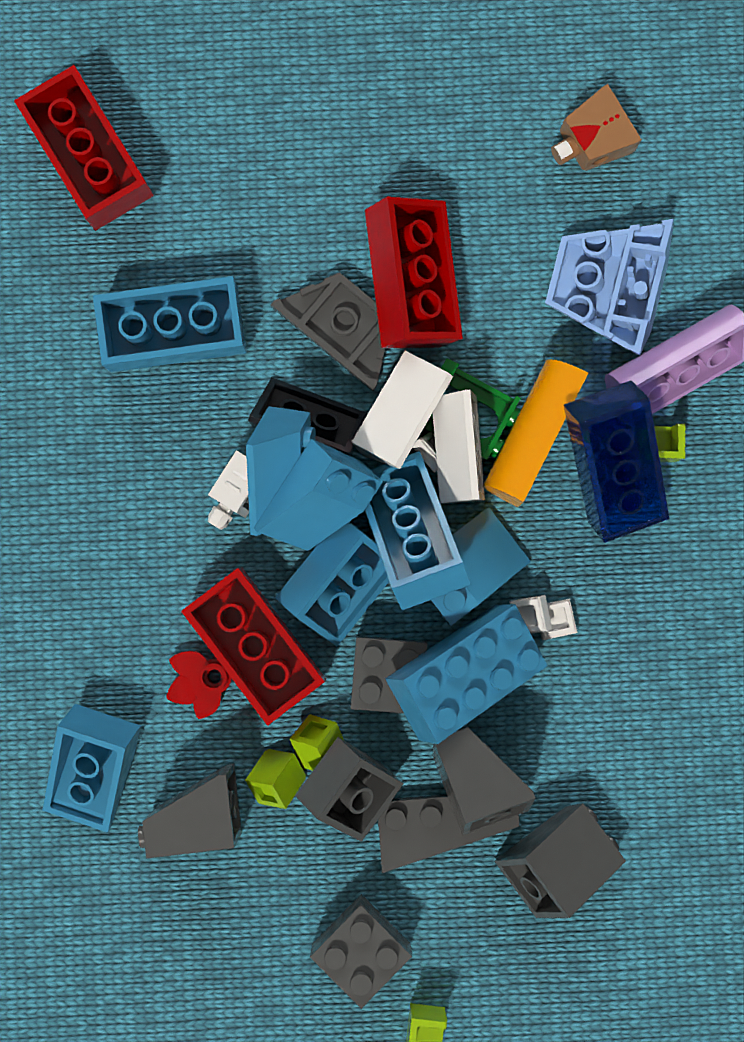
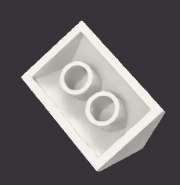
(401, 410)
(458, 448)

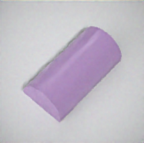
(686, 359)

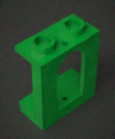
(500, 403)

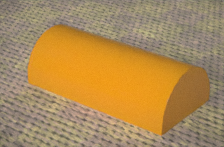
(534, 431)

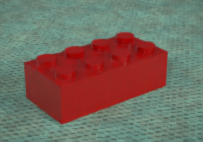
(83, 148)
(413, 273)
(254, 645)

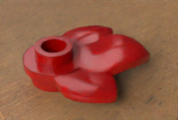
(194, 684)

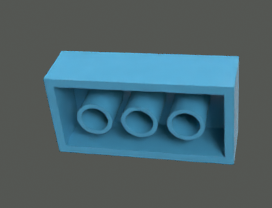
(169, 324)
(414, 535)
(466, 673)

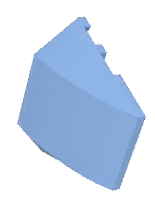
(613, 280)

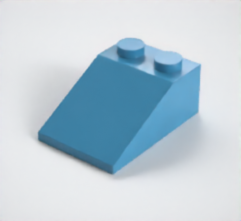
(318, 497)
(489, 560)
(90, 766)

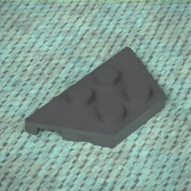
(339, 322)

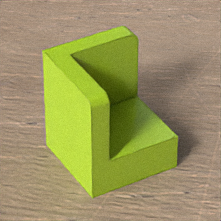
(671, 442)
(314, 739)
(276, 778)
(426, 1023)

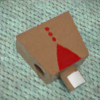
(596, 132)

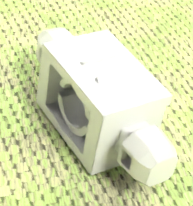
(231, 492)

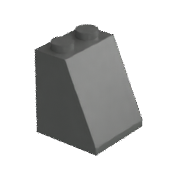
(479, 782)
(195, 819)
(561, 862)

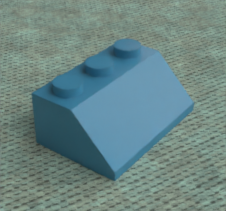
(272, 454)
(336, 583)

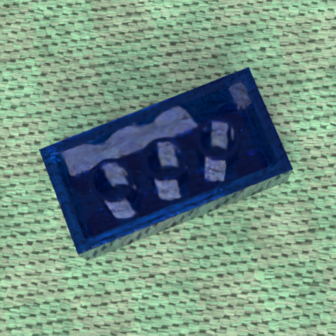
(617, 460)

